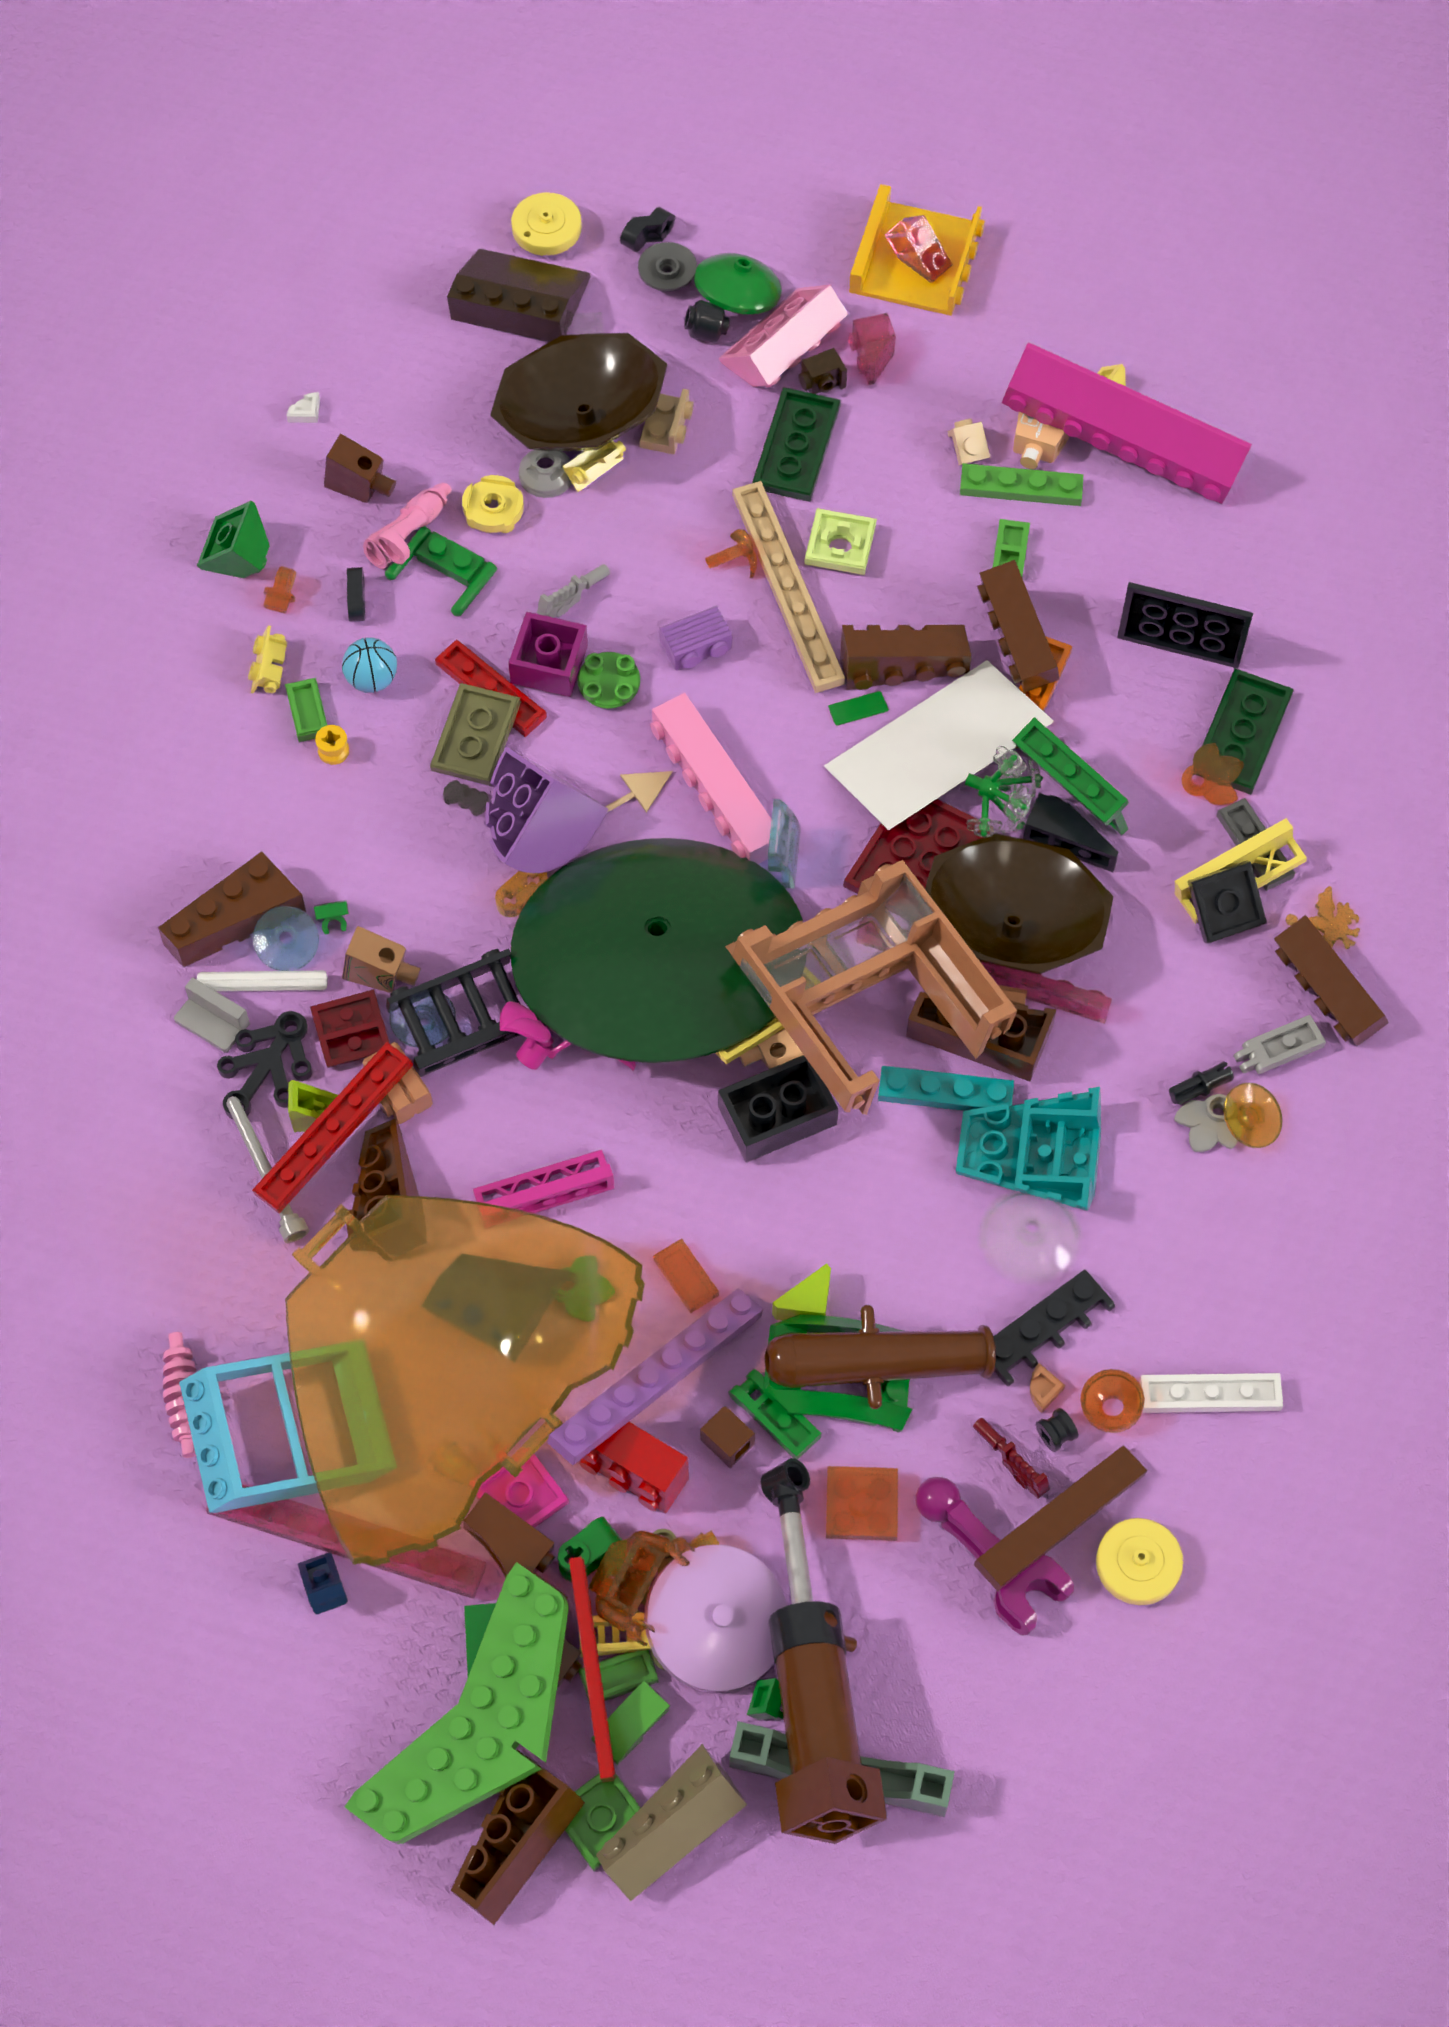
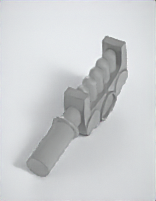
(563, 599)

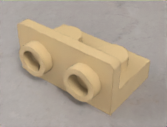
(666, 426)

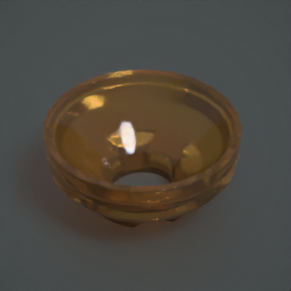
(1109, 1385)

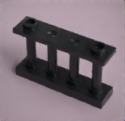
(459, 1044)

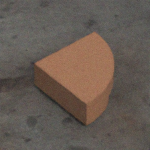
(1044, 1387)

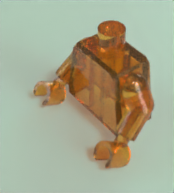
(626, 1576)

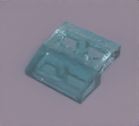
(784, 843)

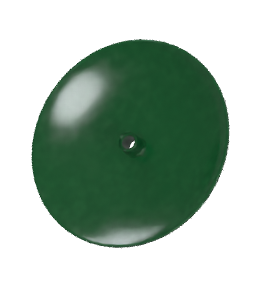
(633, 951)

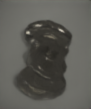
(465, 797)

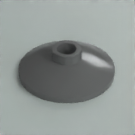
(665, 258)

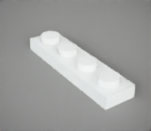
(1212, 1392)

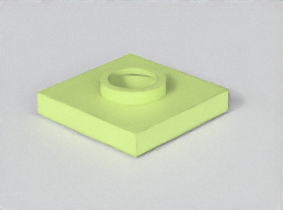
(837, 525)

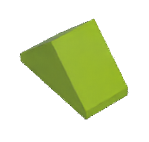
(306, 1104)
(805, 1298)

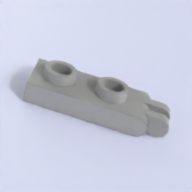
(1280, 1045)

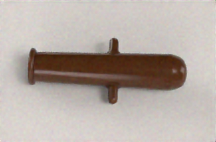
(877, 1356)

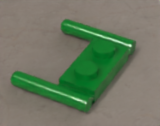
(450, 560)

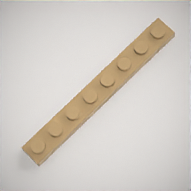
(788, 587)

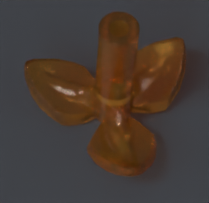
(743, 548)

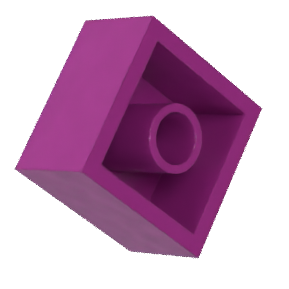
(548, 654)

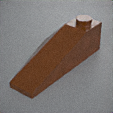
(383, 1169)

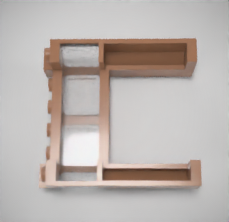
(858, 945)

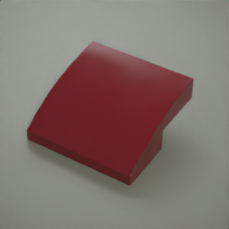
(349, 1028)

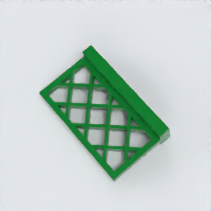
(1073, 774)

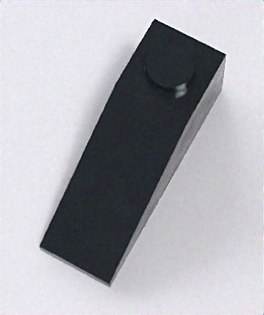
(1062, 826)

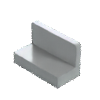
(211, 1016)

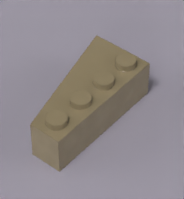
(671, 1823)

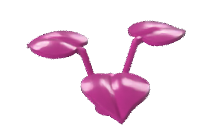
(539, 1042)

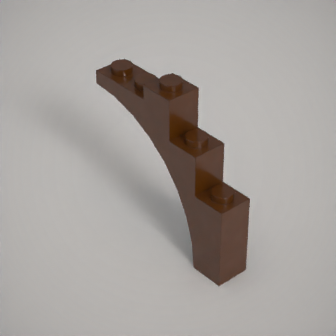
(513, 1541)

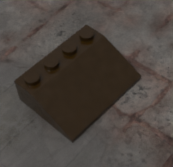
(516, 295)

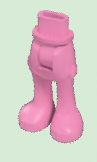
(389, 543)

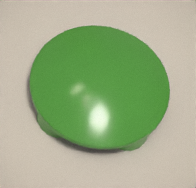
(608, 679)

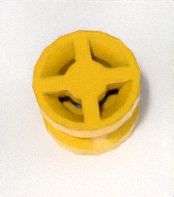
(332, 752)

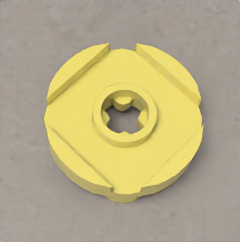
(496, 519)

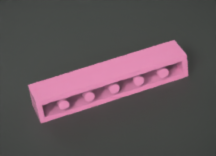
(713, 776)

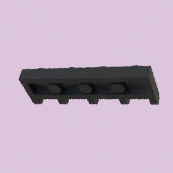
(1046, 1322)

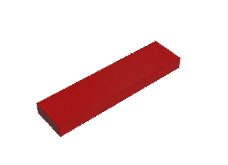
(471, 670)

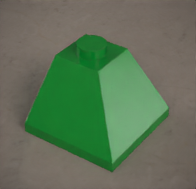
(236, 543)

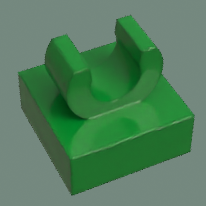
(330, 912)
(766, 1701)

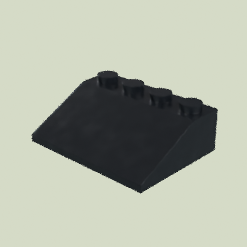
(1184, 625)

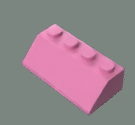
(785, 335)

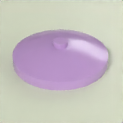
(713, 1618)

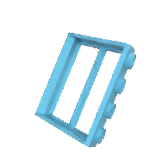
(214, 1443)

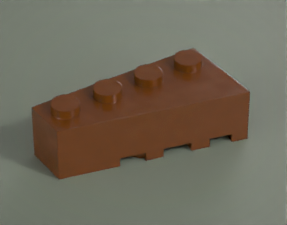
(902, 654)
(228, 910)
(1012, 1052)
(515, 1841)

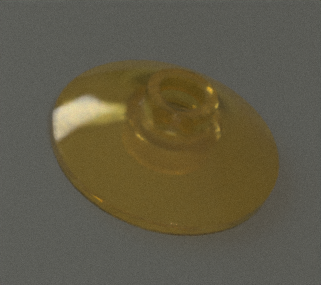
(1262, 1112)

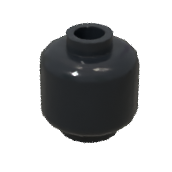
(706, 321)

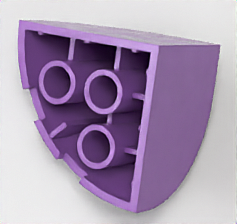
(538, 816)

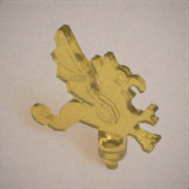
(1333, 927)

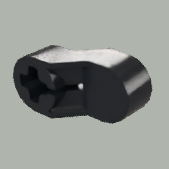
(647, 229)

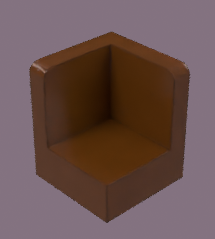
(727, 1436)

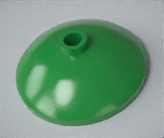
(738, 283)

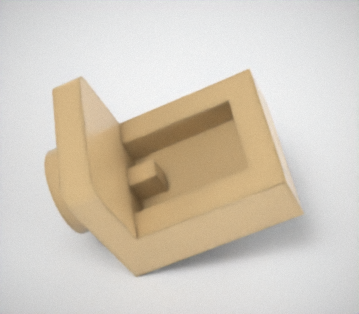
(969, 441)

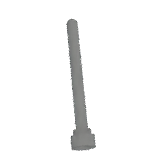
(291, 1224)

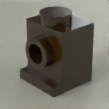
(823, 372)

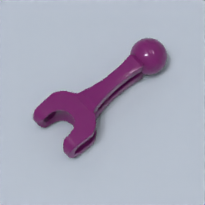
(941, 1502)

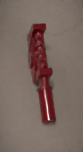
(1020, 1469)

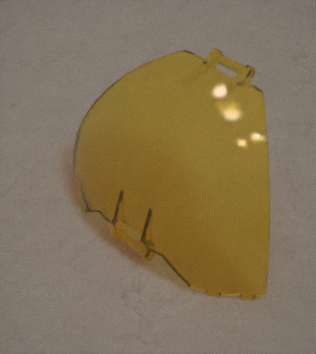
(438, 1352)

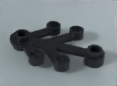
(267, 1059)

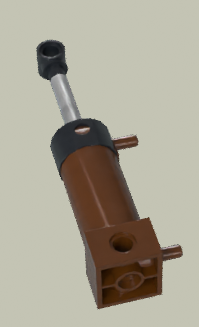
(828, 1787)

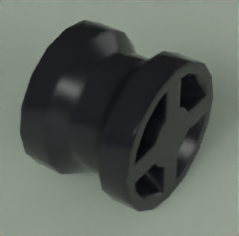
(1057, 1429)

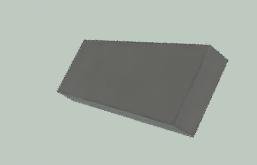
(1242, 824)

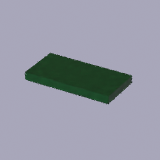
(797, 443)
(1248, 723)

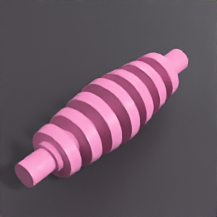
(177, 1368)

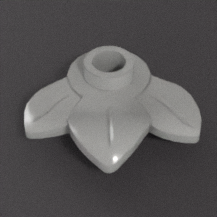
(1205, 1126)

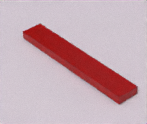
(332, 1127)
(592, 1669)

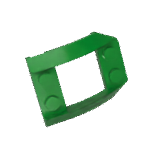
(849, 1407)

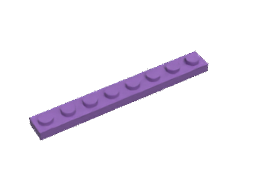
(654, 1376)

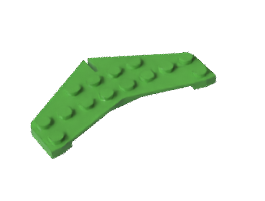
(475, 1743)

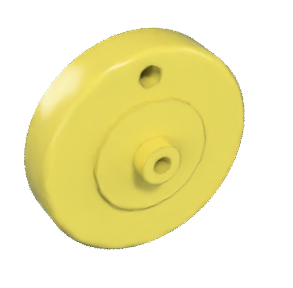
(546, 223)
(1139, 1561)

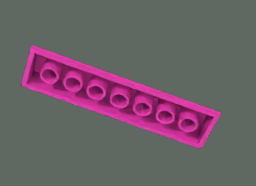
(1125, 423)

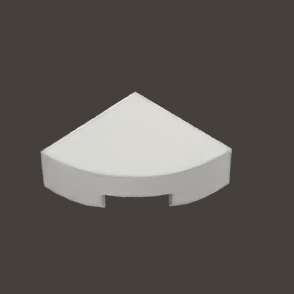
(305, 410)

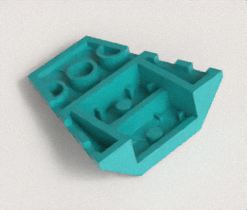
(1036, 1146)

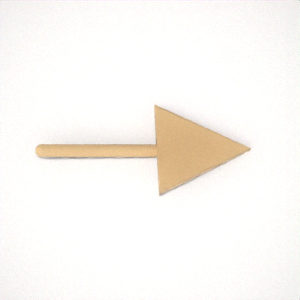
(643, 787)

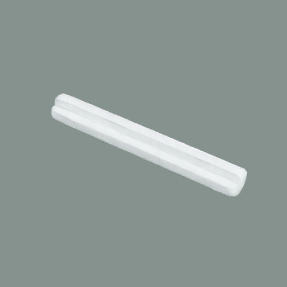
(264, 980)

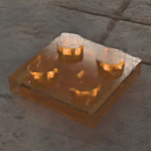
(862, 1503)

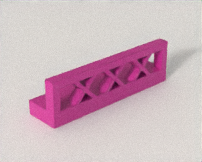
(554, 1193)

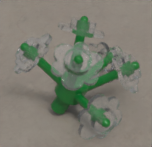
(1005, 792)

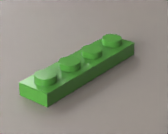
(1021, 484)

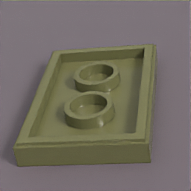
(475, 734)

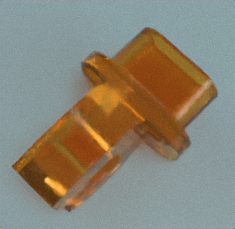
(280, 594)

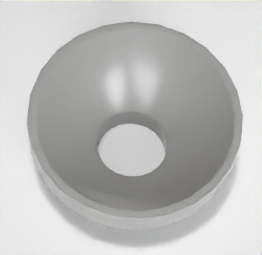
(541, 481)

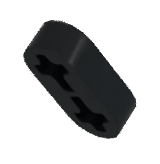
(356, 594)

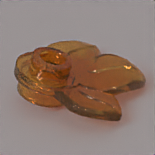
(1217, 775)

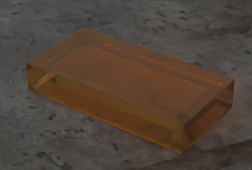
(686, 1275)

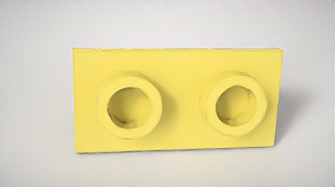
(593, 463)
(268, 650)

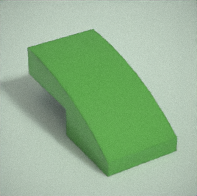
(1011, 543)
(634, 1719)

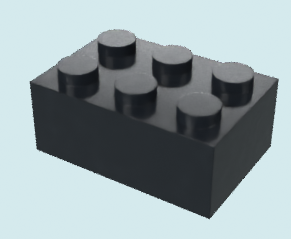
(777, 1108)

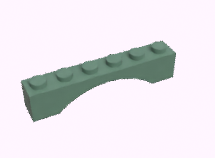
(903, 1783)

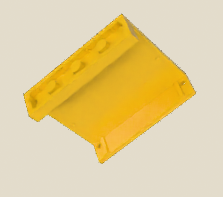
(884, 277)

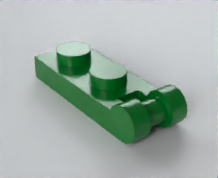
(790, 1432)

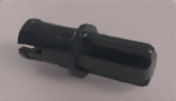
(1201, 1083)

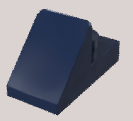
(322, 1583)

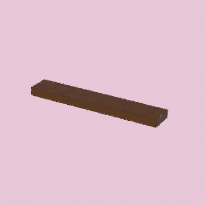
(1060, 1518)

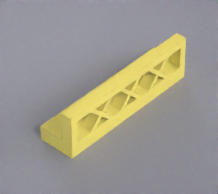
(1250, 850)

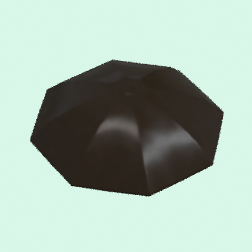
(579, 391)
(1021, 902)

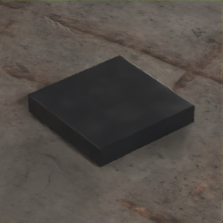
(1227, 902)

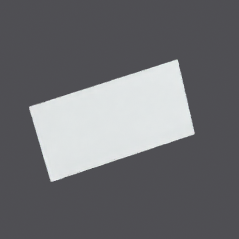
(935, 744)

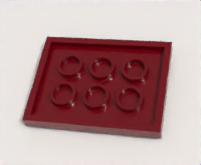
(914, 841)

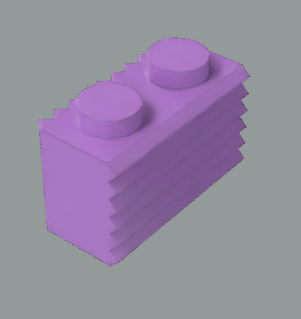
(696, 638)

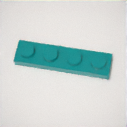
(942, 1089)

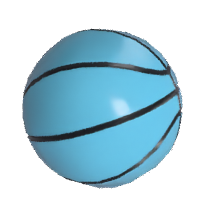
(369, 665)

